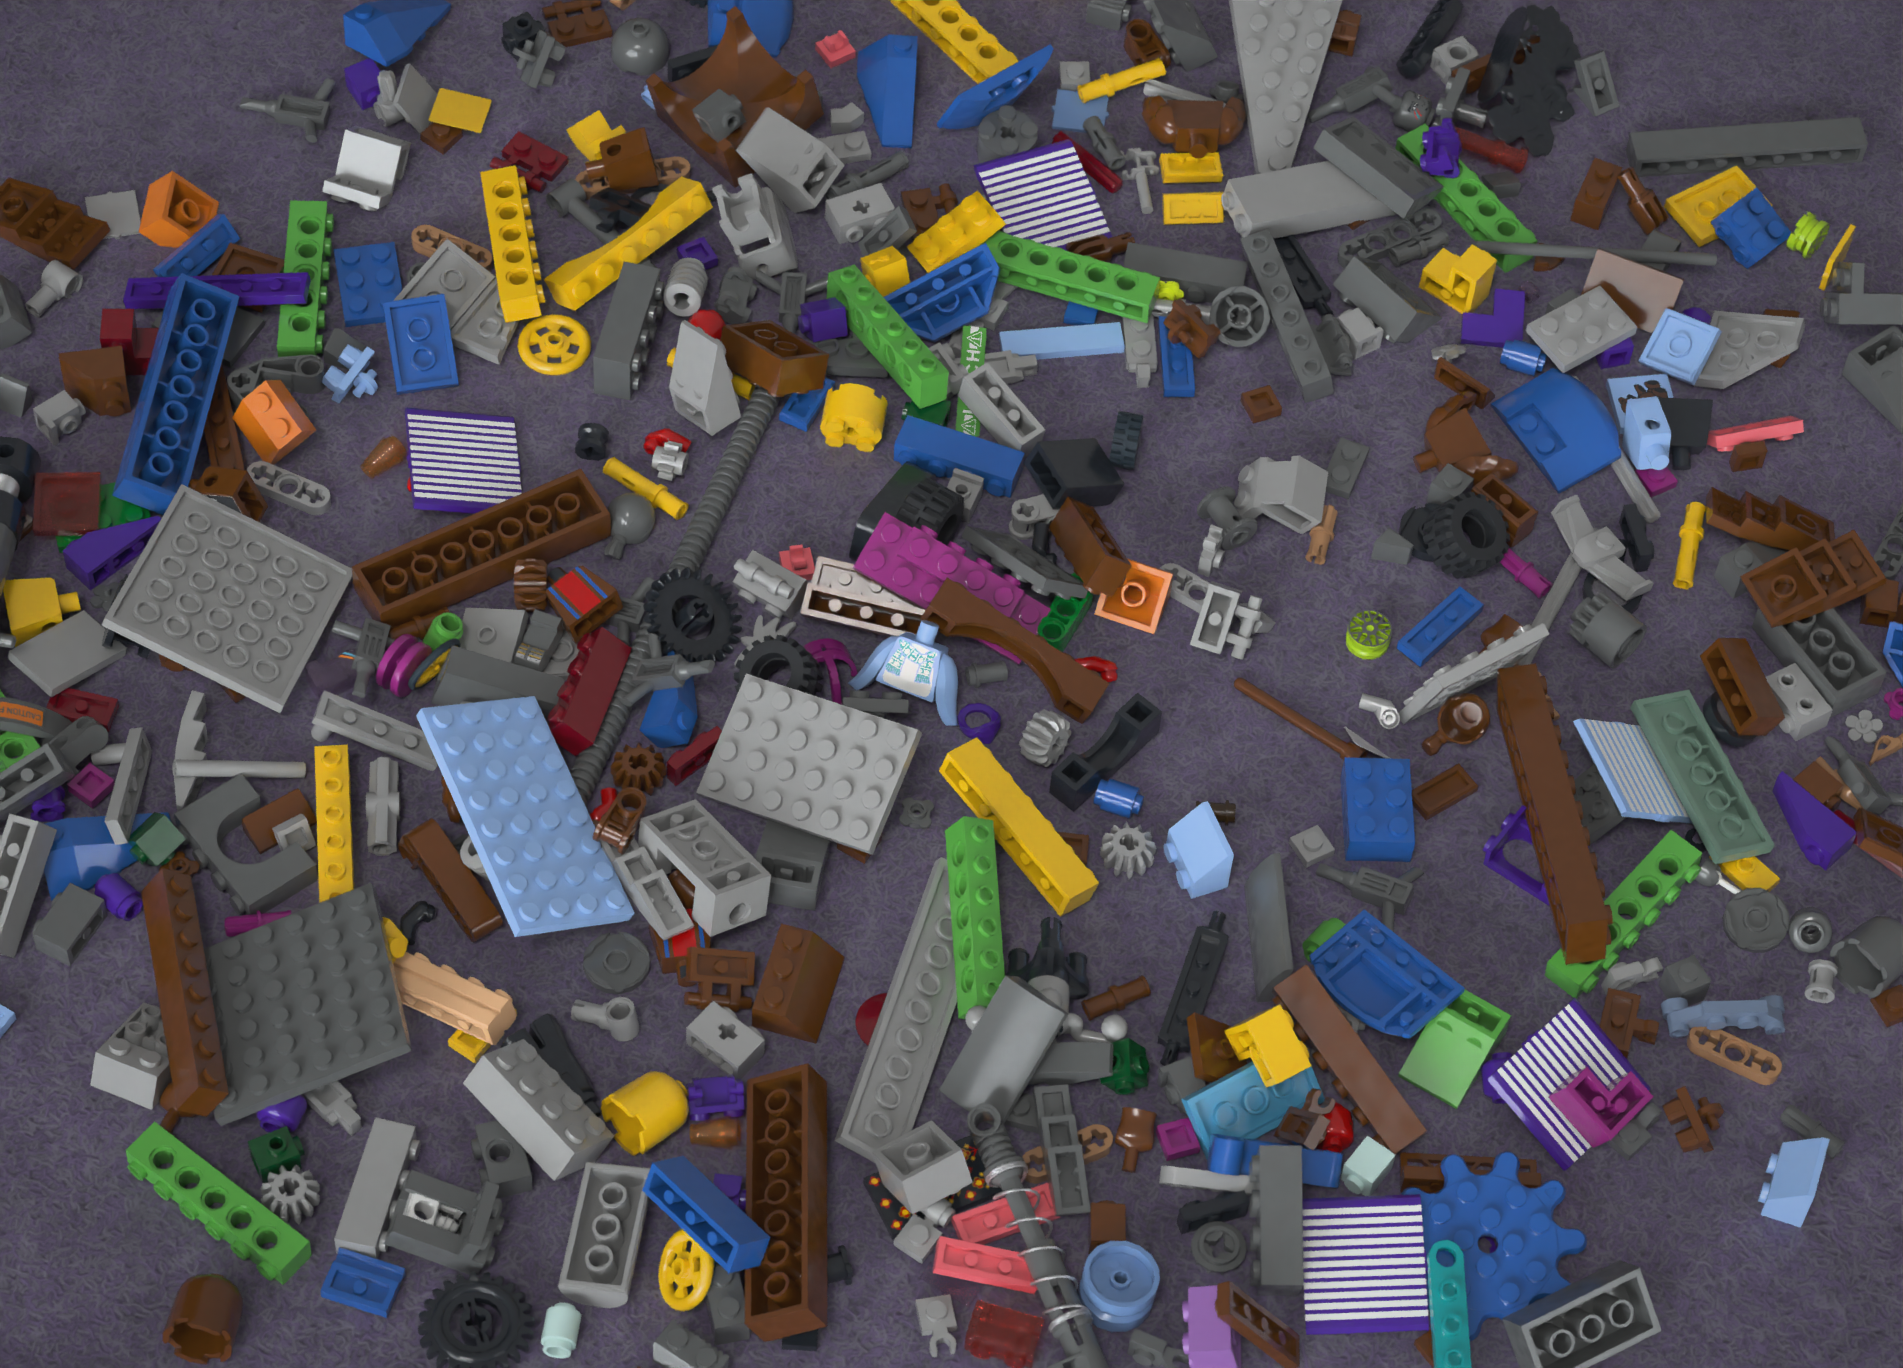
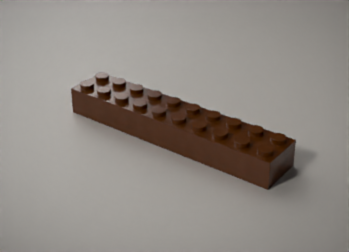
(1553, 814)

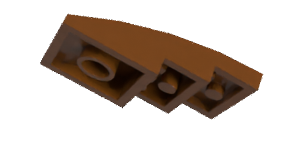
(47, 226)
(1774, 525)
(1813, 579)

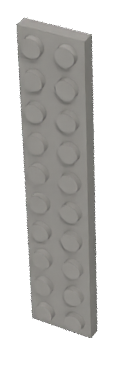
(907, 1029)

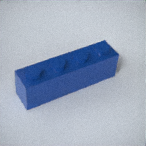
(945, 449)
(706, 1214)

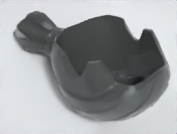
(631, 522)

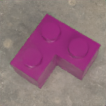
(1596, 1109)

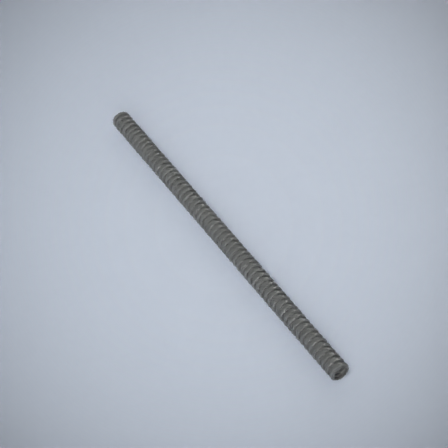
(689, 554)

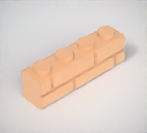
(453, 999)

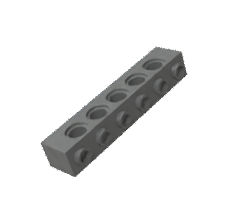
(1287, 316)

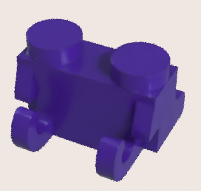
(1443, 150)
(715, 1095)

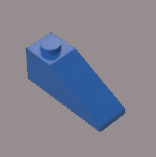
(671, 715)

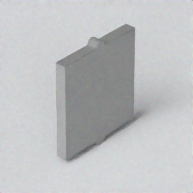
(415, 98)
(118, 210)

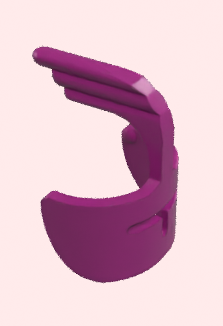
(834, 650)

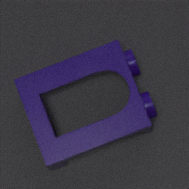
(1512, 828)

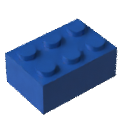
(1377, 809)

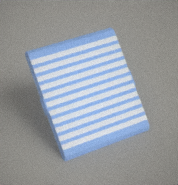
(1631, 771)

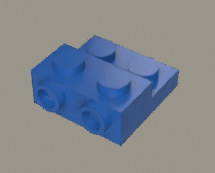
(1751, 228)

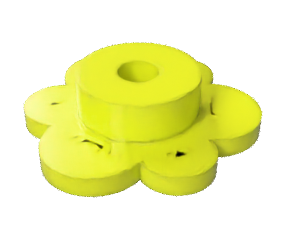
(1170, 291)

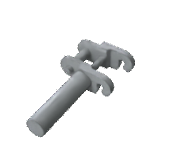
(1140, 174)

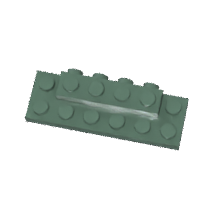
(1702, 777)

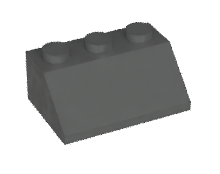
(1385, 300)

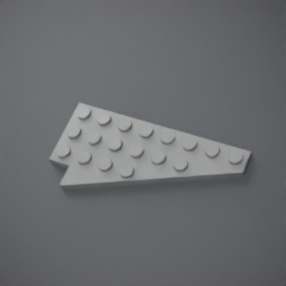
(1279, 67)

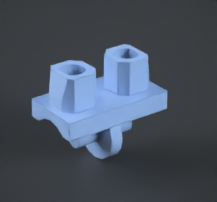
(357, 363)

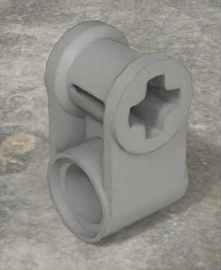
(1033, 511)

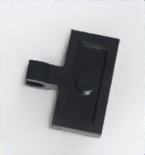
(617, 206)

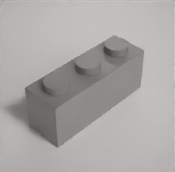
(1000, 410)

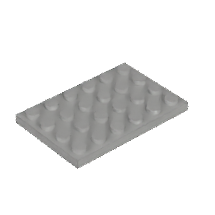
(809, 763)

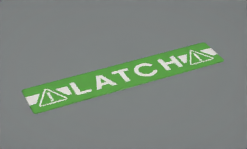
(972, 358)

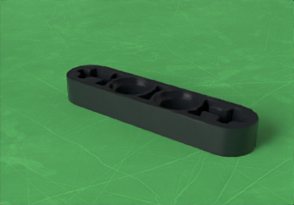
(1428, 37)

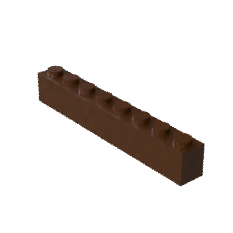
(184, 993)

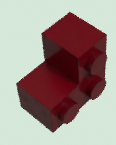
(120, 329)

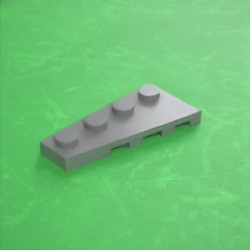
(484, 328)

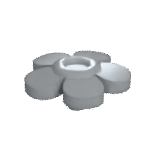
(1448, 351)
(1864, 727)

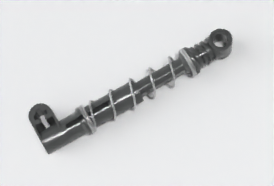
(1041, 1255)

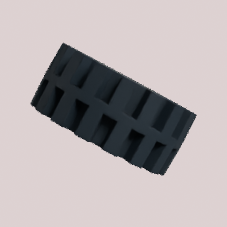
(1126, 440)

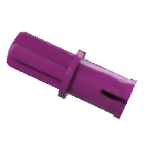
(1526, 574)
(240, 924)

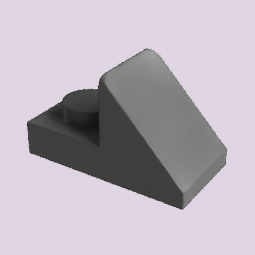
(1596, 84)
(891, 231)

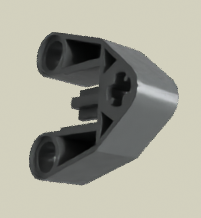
(297, 373)

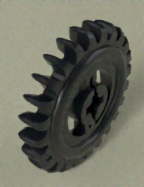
(713, 609)
(474, 1352)

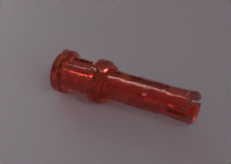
(1496, 151)

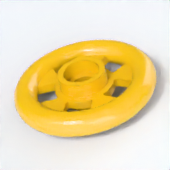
(554, 323)
(684, 1270)

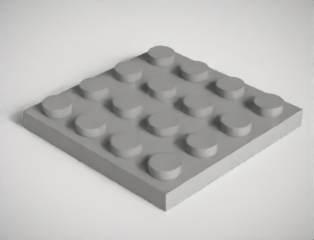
(1472, 671)

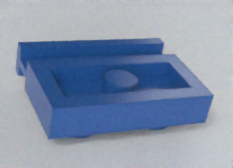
(363, 1282)

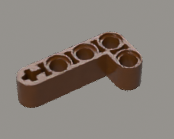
(451, 879)

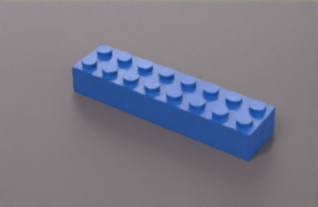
(176, 394)

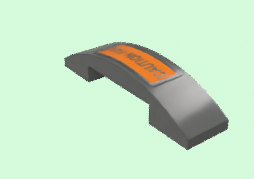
(31, 719)

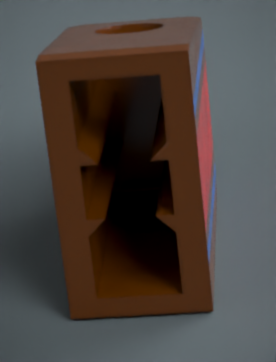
(581, 600)
(673, 951)

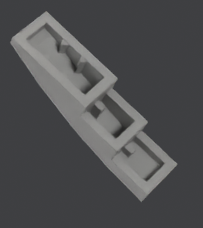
(190, 746)
(649, 889)

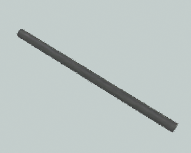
(1590, 252)

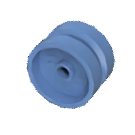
(1119, 1285)

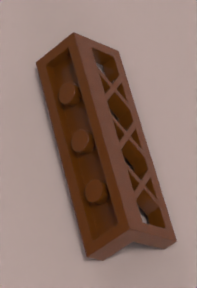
(1432, 1180)

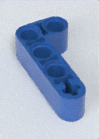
(1232, 1157)

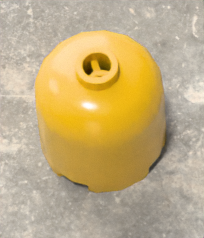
(646, 1111)

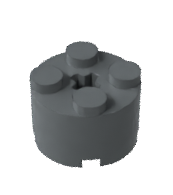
(1005, 134)

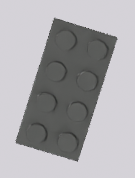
(1024, 562)

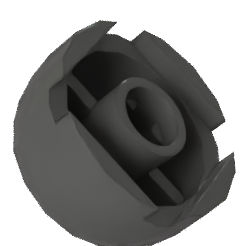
(640, 46)
(1240, 316)

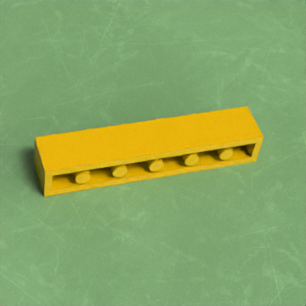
(1019, 826)

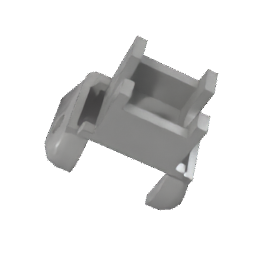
(754, 216)

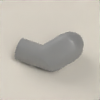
(1382, 708)

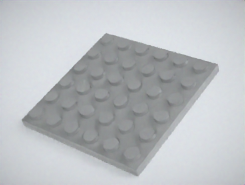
(229, 598)

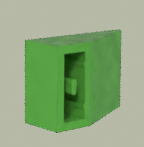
(1455, 1048)

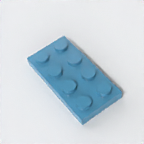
(1243, 1105)

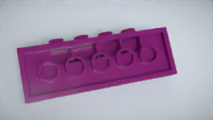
(917, 565)

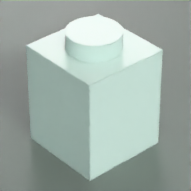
(1367, 1167)

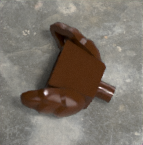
(1193, 124)
(1456, 440)

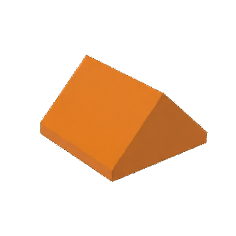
(1140, 598)

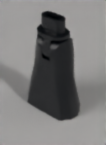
(552, 1046)

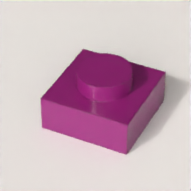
(1656, 480)
(91, 785)
(1177, 1139)

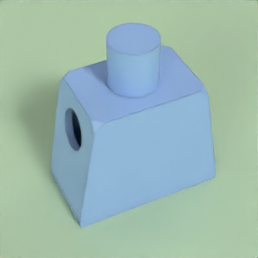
(1646, 444)

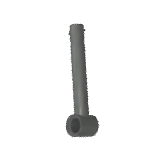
(571, 199)

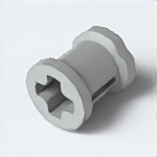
(1821, 981)

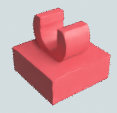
(835, 49)
(798, 560)

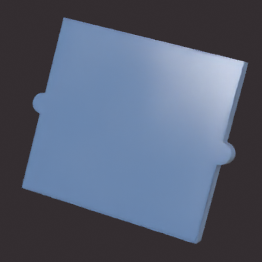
(1071, 112)

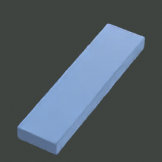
(1064, 341)

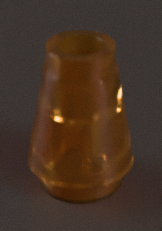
(383, 457)
(717, 1133)

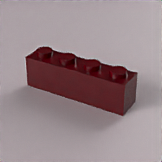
(588, 690)

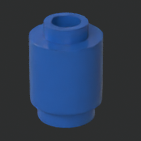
(1523, 357)
(1118, 798)

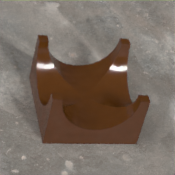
(754, 77)

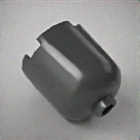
(1870, 956)

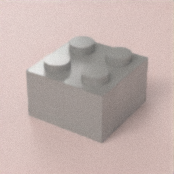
(922, 1167)

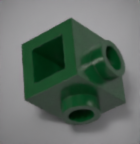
(1129, 1067)

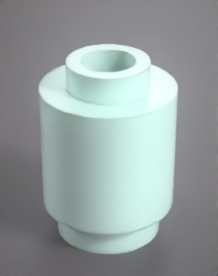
(560, 1330)

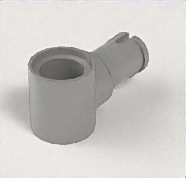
(57, 282)
(616, 1015)

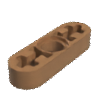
(438, 236)
(1728, 1041)
(1092, 1152)

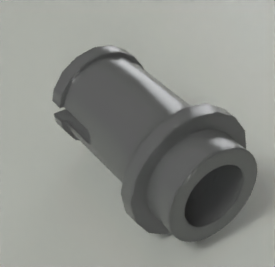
(986, 673)

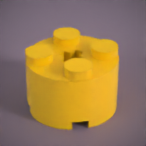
(853, 417)

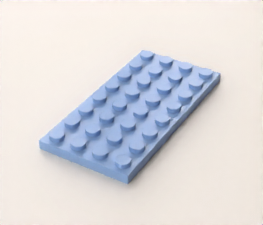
(524, 815)

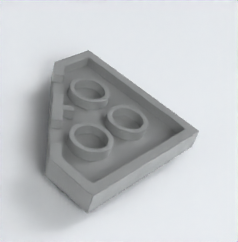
(1748, 345)

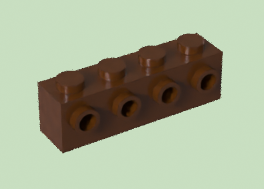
(1090, 547)

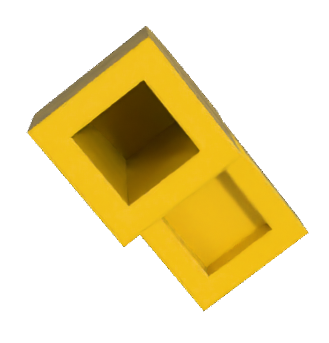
(590, 133)

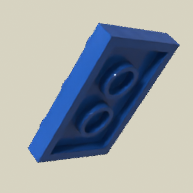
(366, 280)
(420, 344)

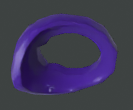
(985, 733)

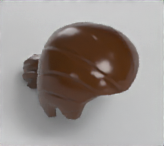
(1460, 721)

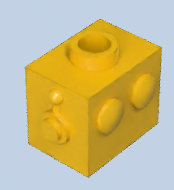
(886, 270)

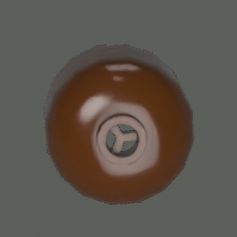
(204, 1318)

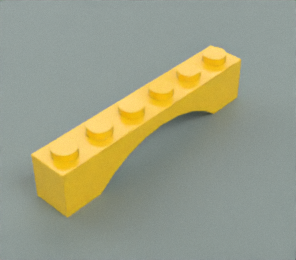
(590, 274)

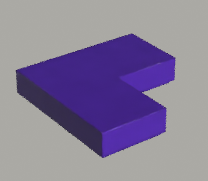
(1502, 325)

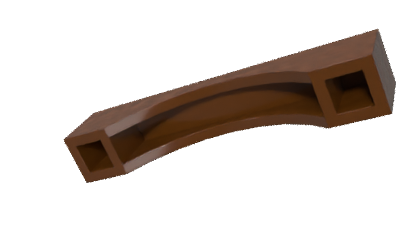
(1069, 684)

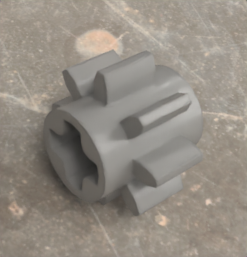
(670, 460)

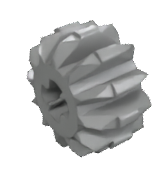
(1045, 738)
(1127, 850)
(304, 1197)

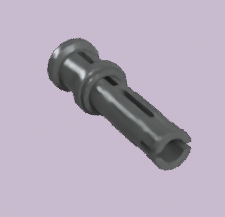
(870, 176)

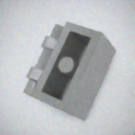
(769, 584)
(1217, 616)

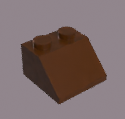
(97, 379)

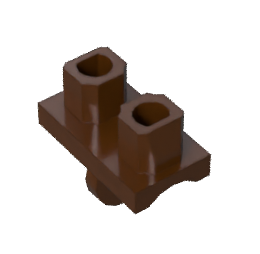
(1188, 328)
(1695, 1135)

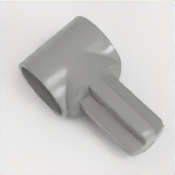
(384, 106)

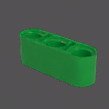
(1064, 627)

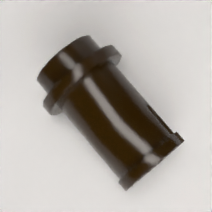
(1223, 811)

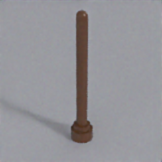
(1345, 749)

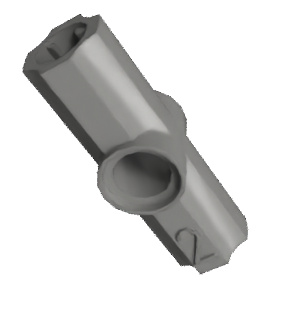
(383, 806)

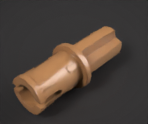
(1321, 536)

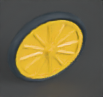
(431, 665)

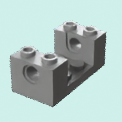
(726, 877)

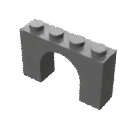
(249, 885)

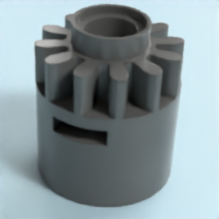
(1607, 629)

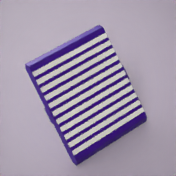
(1043, 195)
(461, 460)
(1543, 1062)
(1364, 1265)

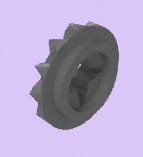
(1211, 1234)

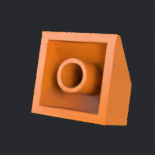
(175, 211)
(272, 421)

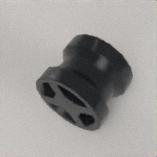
(591, 441)

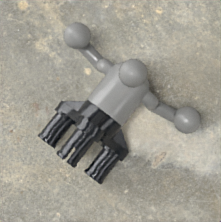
(1058, 981)

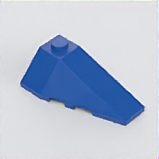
(391, 27)
(888, 83)
(85, 852)

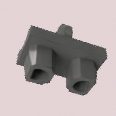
(534, 57)

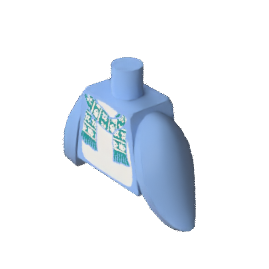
(915, 667)

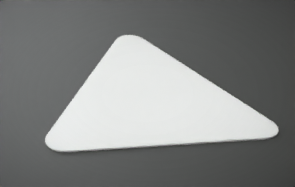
(1362, 743)

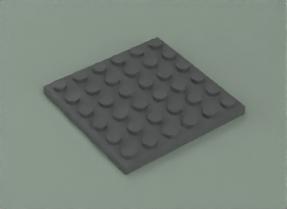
(305, 1002)

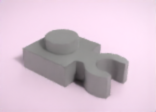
(1212, 554)
(1626, 976)
(937, 1319)

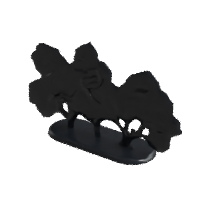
(1534, 87)

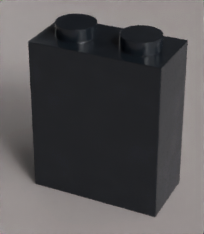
(1074, 470)

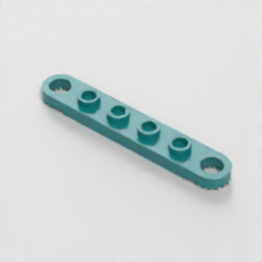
(1448, 1308)

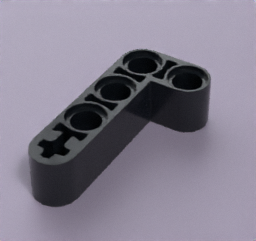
(888, 501)

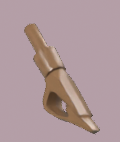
(1893, 746)
(1846, 793)

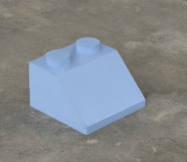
(1199, 852)
(1793, 1180)

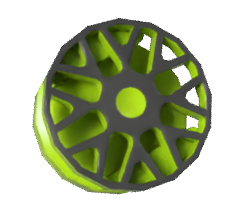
(1808, 235)
(1376, 633)

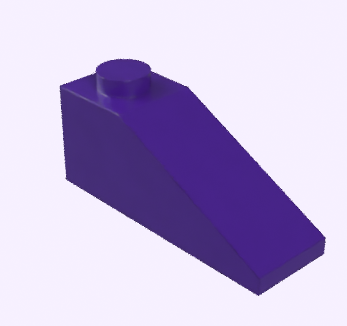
(107, 550)
(1815, 827)

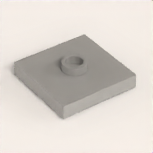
(493, 631)

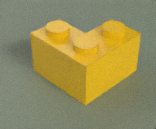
(1459, 280)
(1270, 1044)

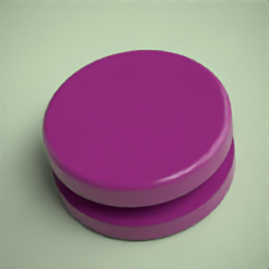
(400, 663)

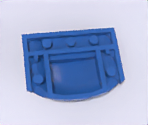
(767, 19)
(994, 92)
(1561, 427)
(1382, 978)

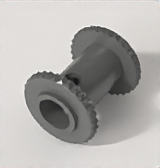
(1220, 508)

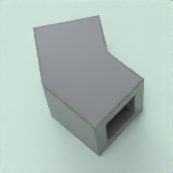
(846, 119)

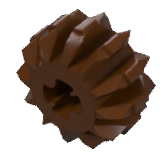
(530, 584)
(638, 768)

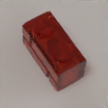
(1004, 1335)

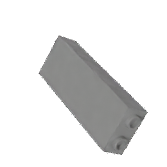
(1299, 200)

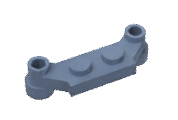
(1718, 1014)

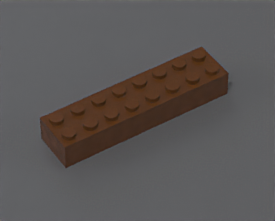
(481, 550)
(787, 1201)

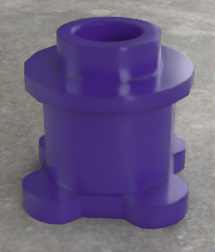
(49, 807)

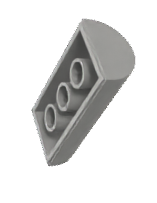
(605, 1235)

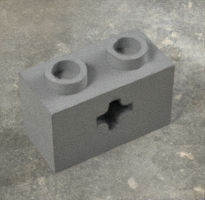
(857, 212)
(725, 1040)

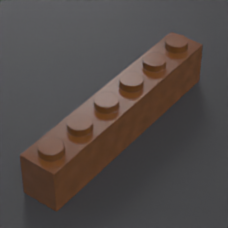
(1348, 1061)

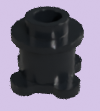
(839, 1267)

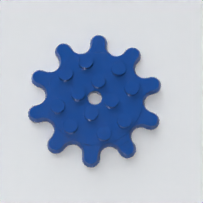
(1519, 1220)

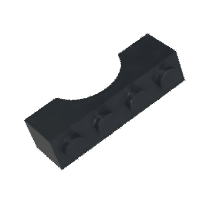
(1128, 733)

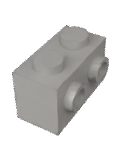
(1800, 702)

